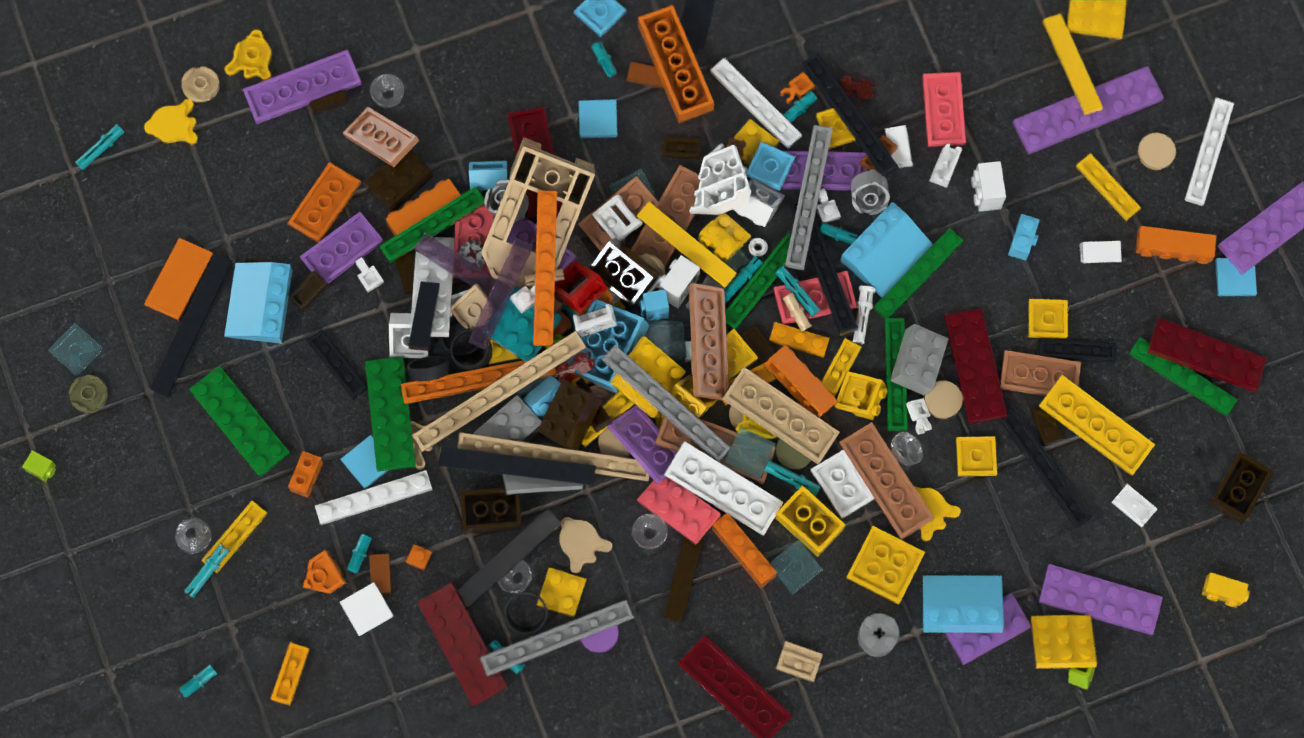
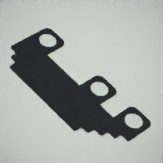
(696, 22)

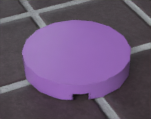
(602, 640)

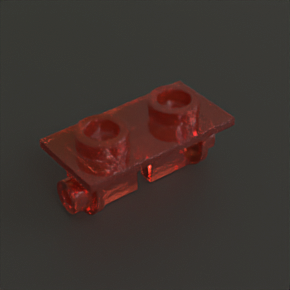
(863, 88)
(580, 362)

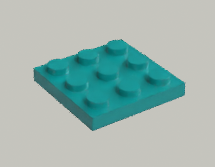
(516, 331)

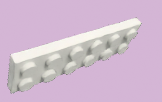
(428, 271)
(723, 488)

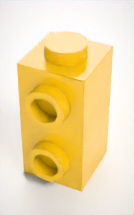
(1225, 589)

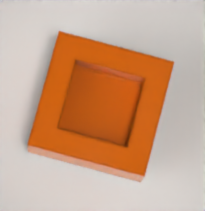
(419, 557)

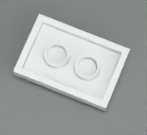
(842, 484)

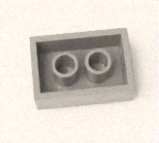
(919, 359)
(512, 423)

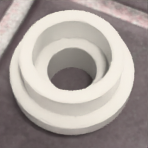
(758, 241)

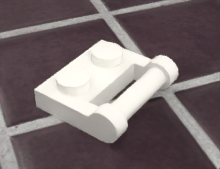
(612, 223)

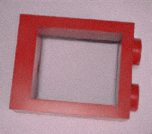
(578, 299)

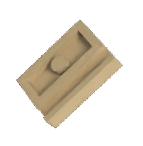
(799, 661)

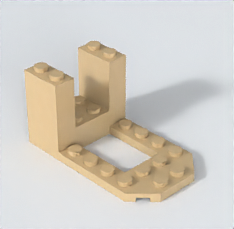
(537, 172)

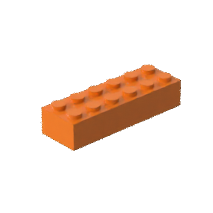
(675, 64)

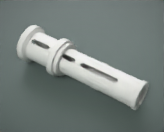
(864, 306)

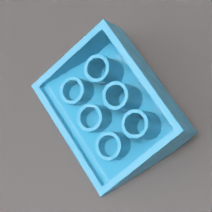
(886, 250)
(259, 301)
(624, 335)
(962, 604)

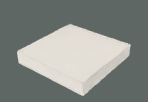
(366, 609)

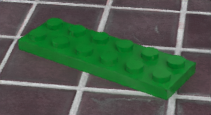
(389, 414)
(239, 421)

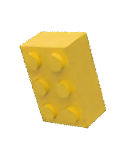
(810, 521)

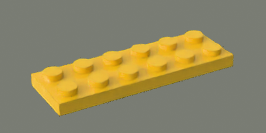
(1096, 425)

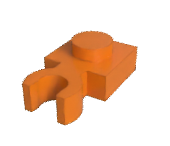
(798, 86)

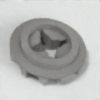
(476, 246)

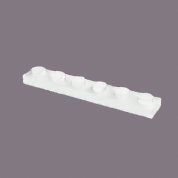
(756, 103)
(1209, 152)
(373, 497)

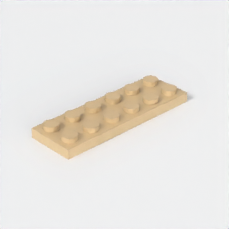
(780, 415)

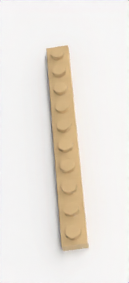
(499, 391)
(604, 464)

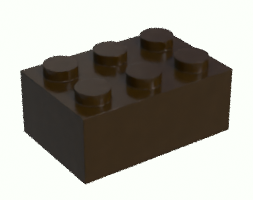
(397, 184)
(624, 271)
(570, 415)
(1240, 488)
(490, 511)

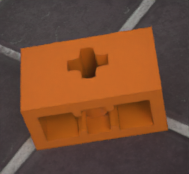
(305, 474)

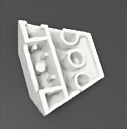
(721, 184)

